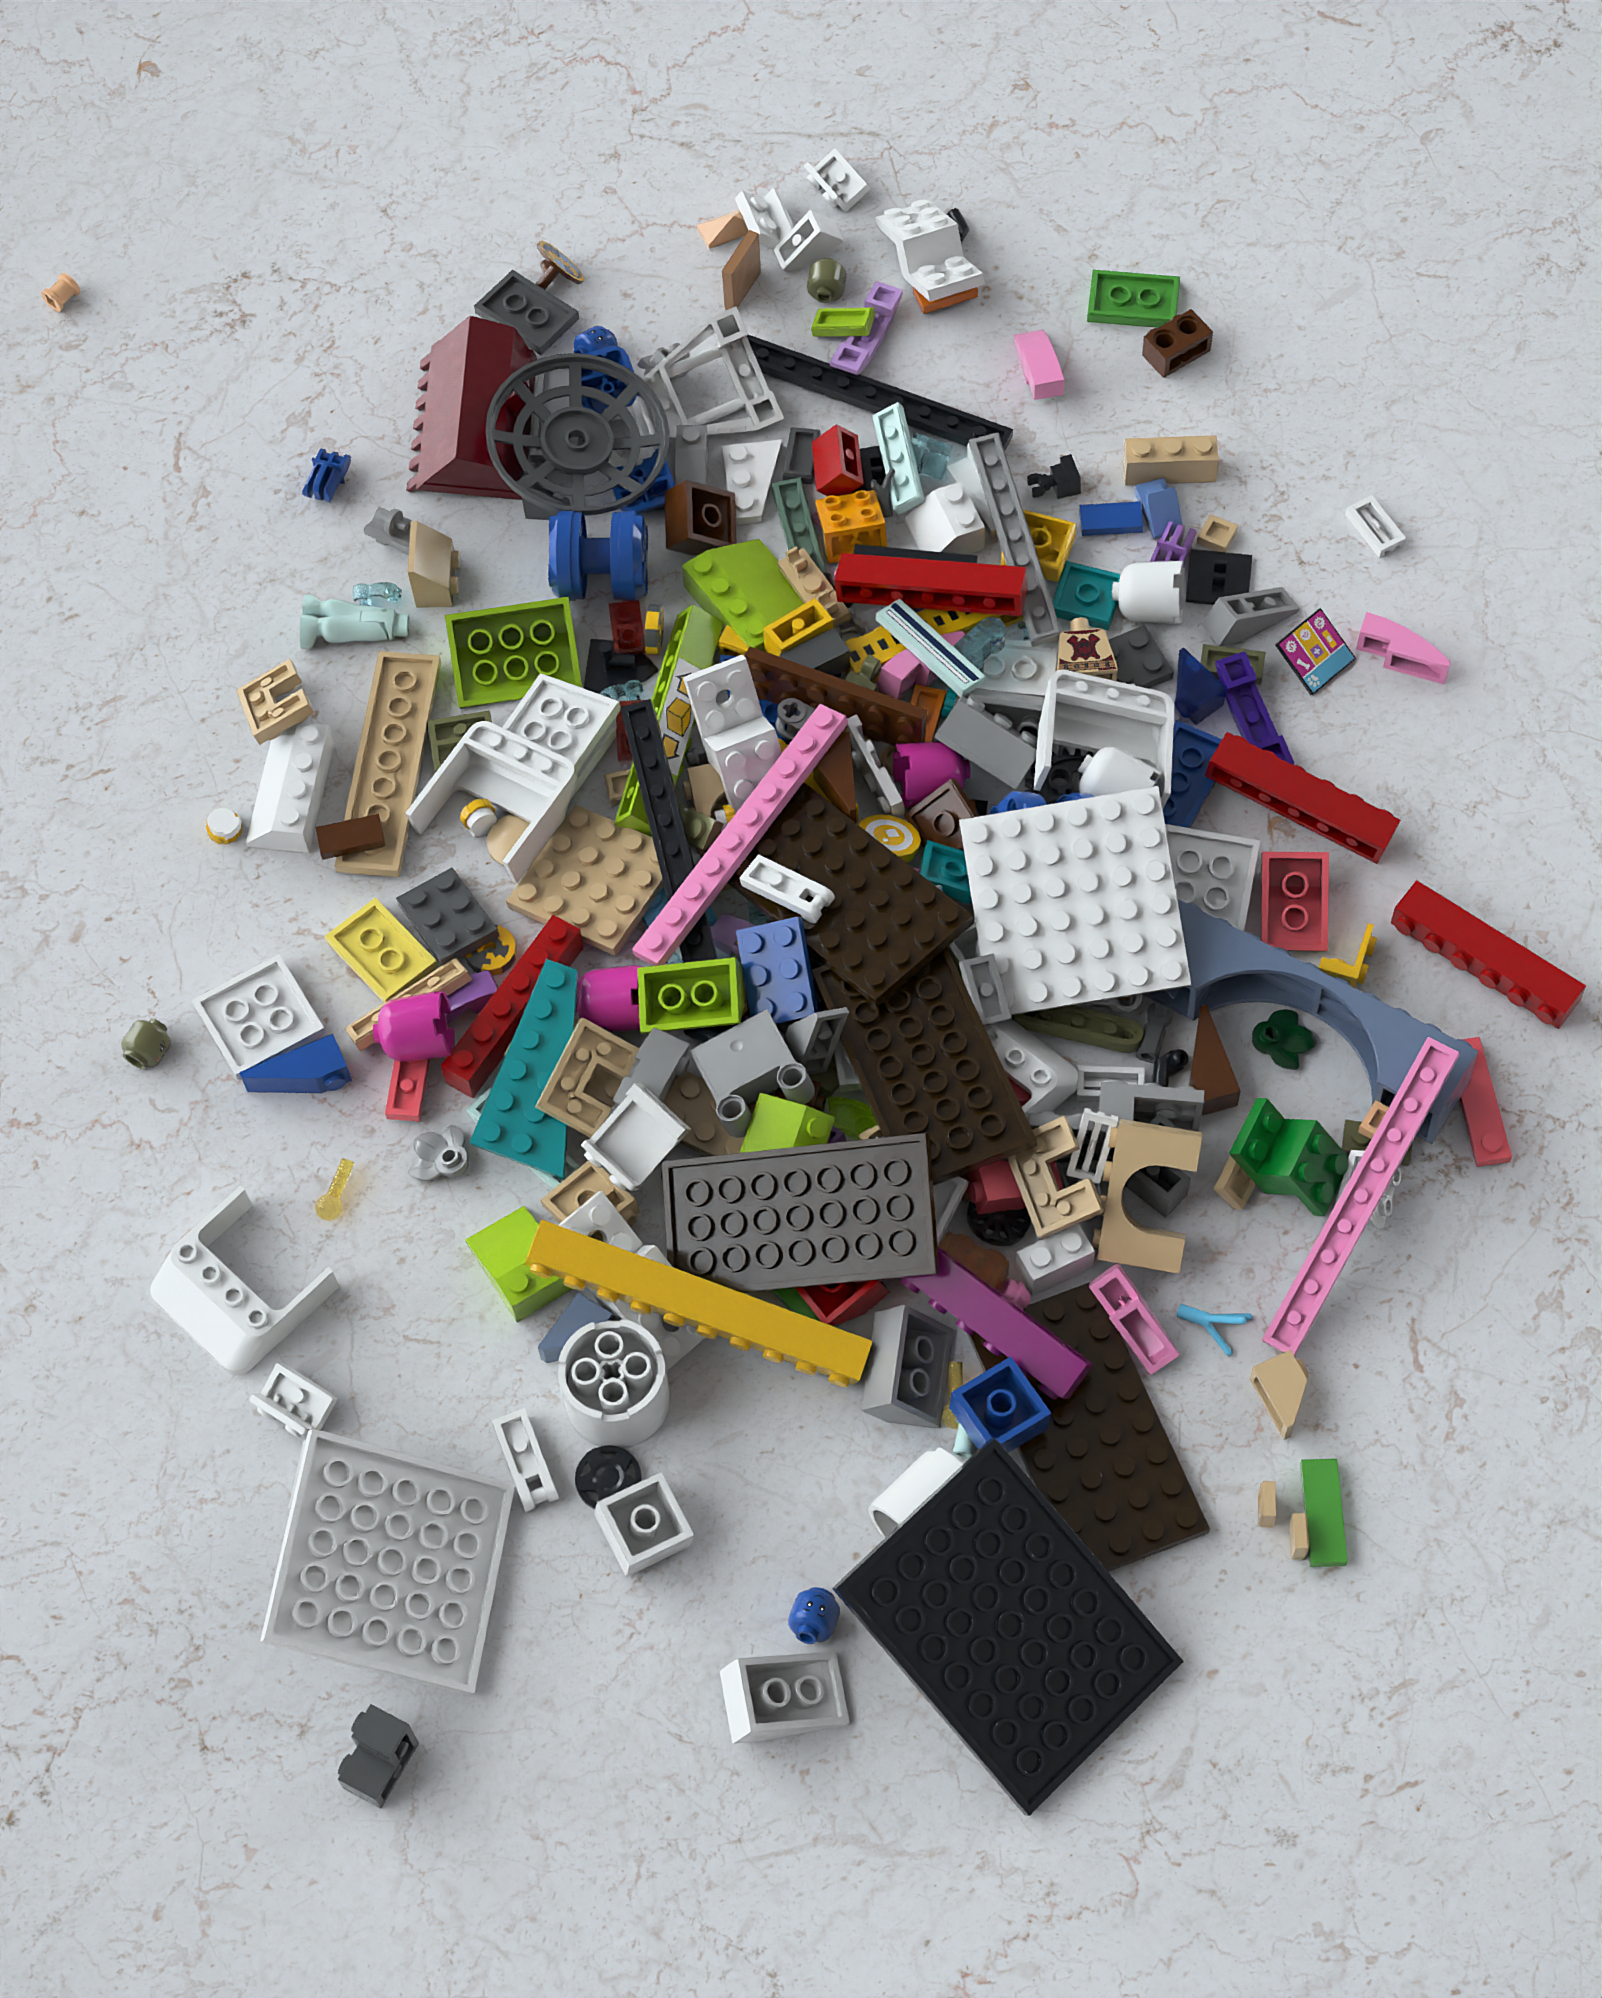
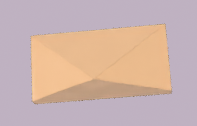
(723, 229)

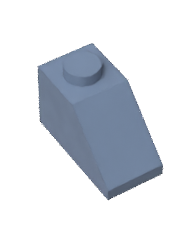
(577, 1314)

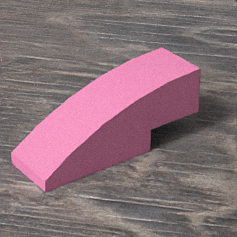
(1040, 364)
(1402, 649)
(906, 670)
(1133, 1318)

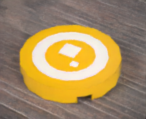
(894, 834)

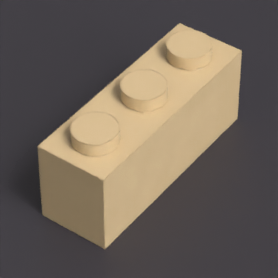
(1172, 458)

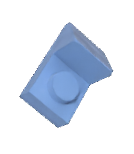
(1158, 506)

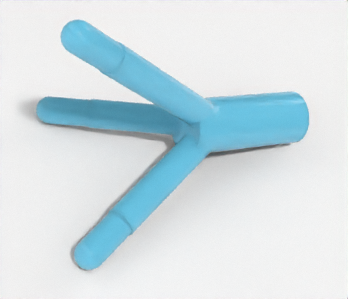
(1206, 1320)

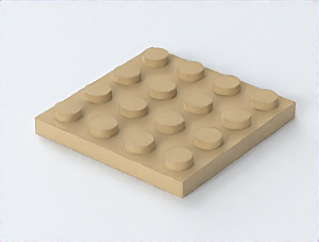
(592, 879)

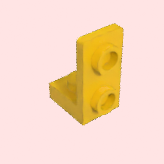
(1350, 973)

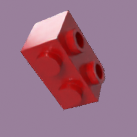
(837, 462)

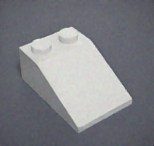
(783, 1696)

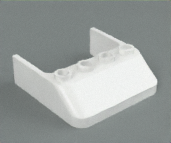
(1105, 713)
(512, 777)
(1033, 1066)
(218, 1306)

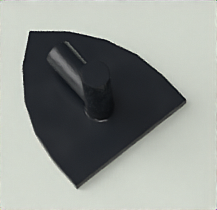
(611, 668)

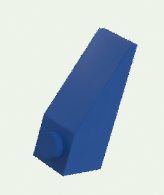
(303, 1070)

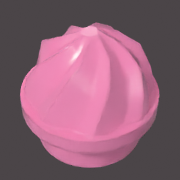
(1015, 1292)

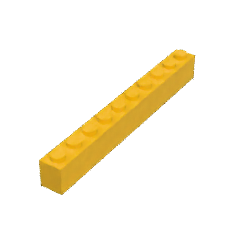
(698, 1303)

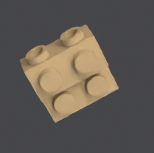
(581, 1187)

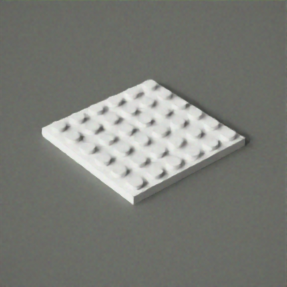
(1077, 900)
(389, 1563)

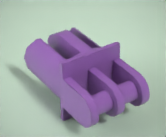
(1172, 550)

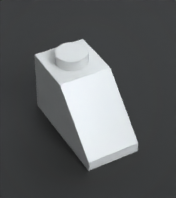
(808, 241)

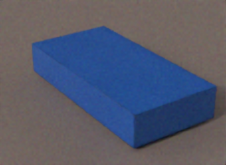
(1111, 518)

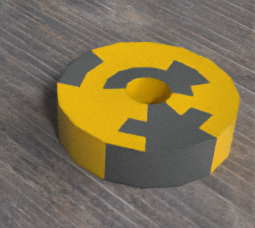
(654, 629)
(498, 960)

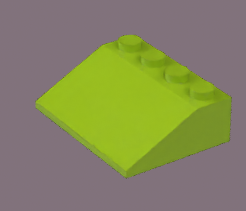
(741, 588)
(507, 647)

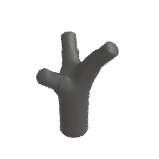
(883, 494)

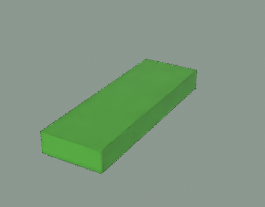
(1323, 1512)

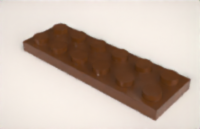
(881, 715)

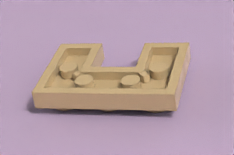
(262, 711)
(564, 1093)
(1047, 1206)

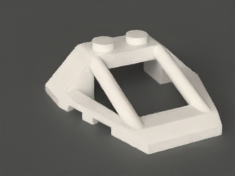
(742, 367)

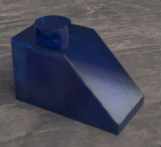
(1197, 689)

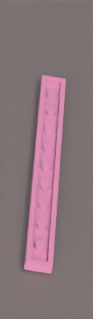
(740, 836)
(1361, 1197)

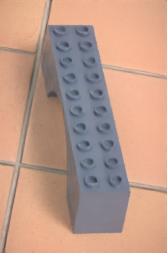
(1240, 968)

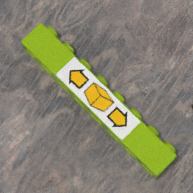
(688, 651)

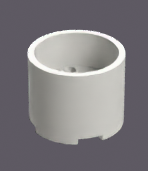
(620, 1409)
(912, 1489)

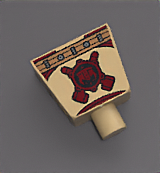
(1086, 651)

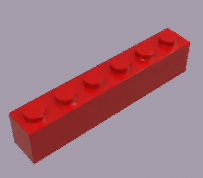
(931, 584)
(1302, 797)
(1487, 954)
(495, 1026)

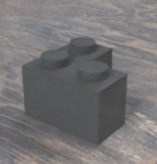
(1160, 1185)
(380, 1755)

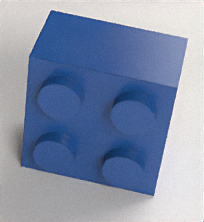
(1000, 1407)

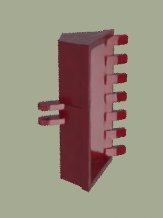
(460, 385)

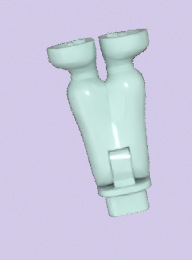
(348, 622)

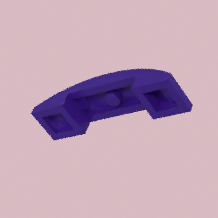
(1248, 706)

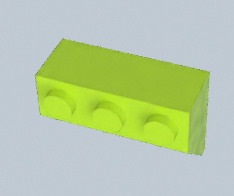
(691, 995)
(785, 1124)

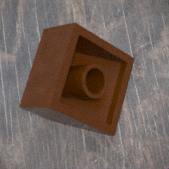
(699, 518)

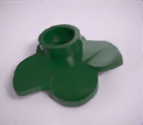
(1286, 1038)

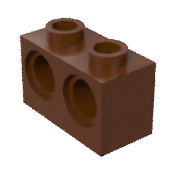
(1177, 343)

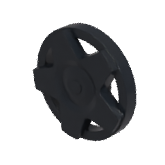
(606, 1474)

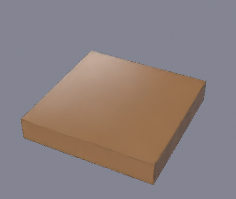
(741, 270)

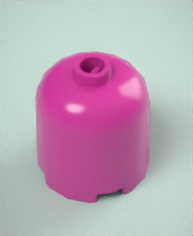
(925, 768)
(610, 998)
(415, 1027)

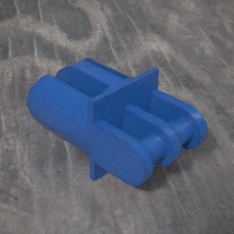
(326, 475)

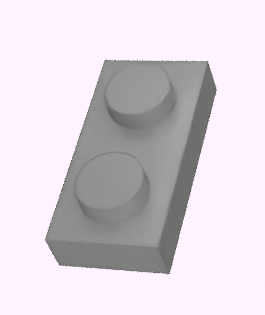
(985, 988)

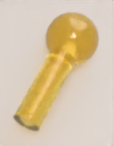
(329, 1205)
(955, 1382)

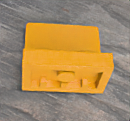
(850, 521)

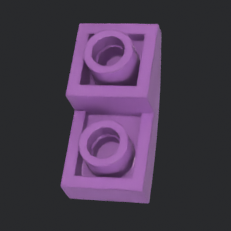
(472, 995)

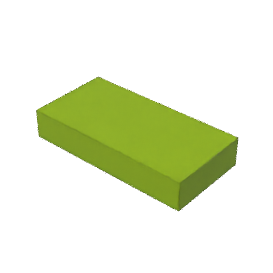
(843, 322)

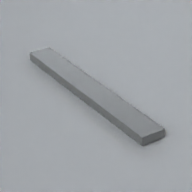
(1015, 536)

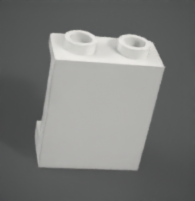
(635, 1138)

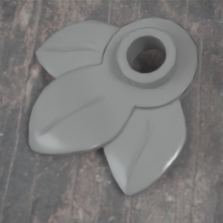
(440, 1155)

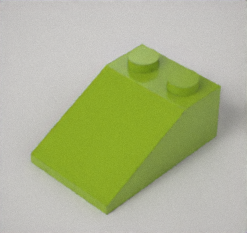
(502, 1255)

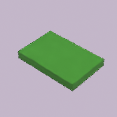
(1132, 298)

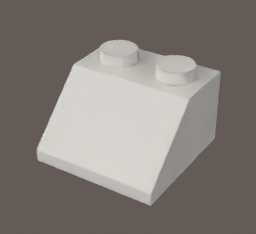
(947, 522)

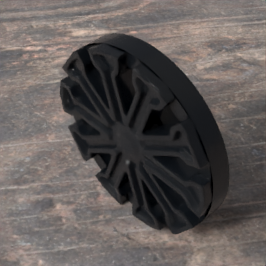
(999, 1222)

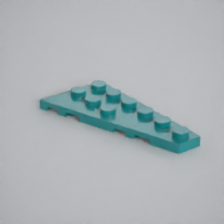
(509, 1119)

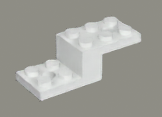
(929, 250)
(734, 733)
(602, 1216)

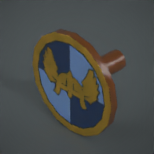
(556, 263)

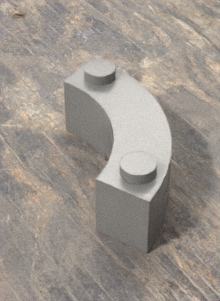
(656, 1066)

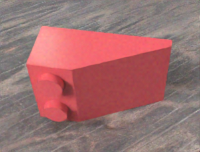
(1295, 900)

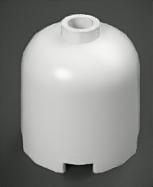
(1151, 591)
(1114, 772)

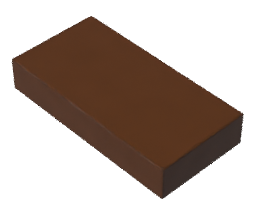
(350, 836)

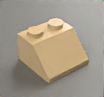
(432, 567)

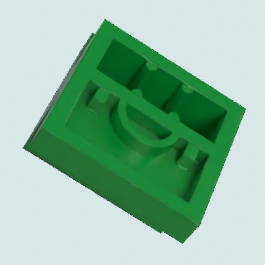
(1290, 1156)

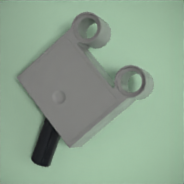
(747, 1063)

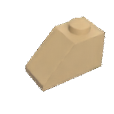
(1281, 1387)

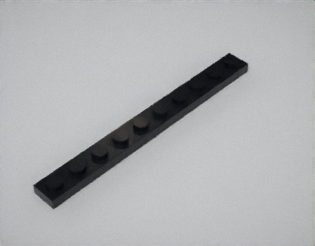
(872, 394)
(664, 817)

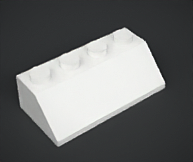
(292, 789)

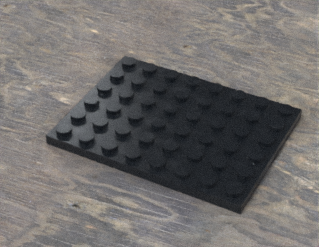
(1008, 1626)

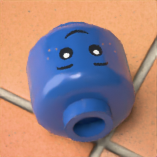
(594, 339)
(814, 1615)

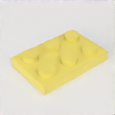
(381, 950)

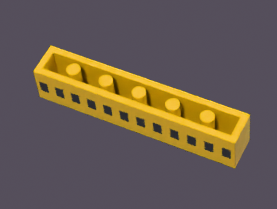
(885, 646)

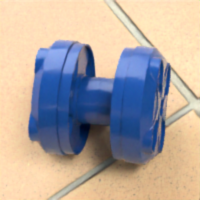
(575, 556)

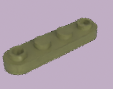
(1085, 1027)

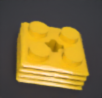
(1052, 542)

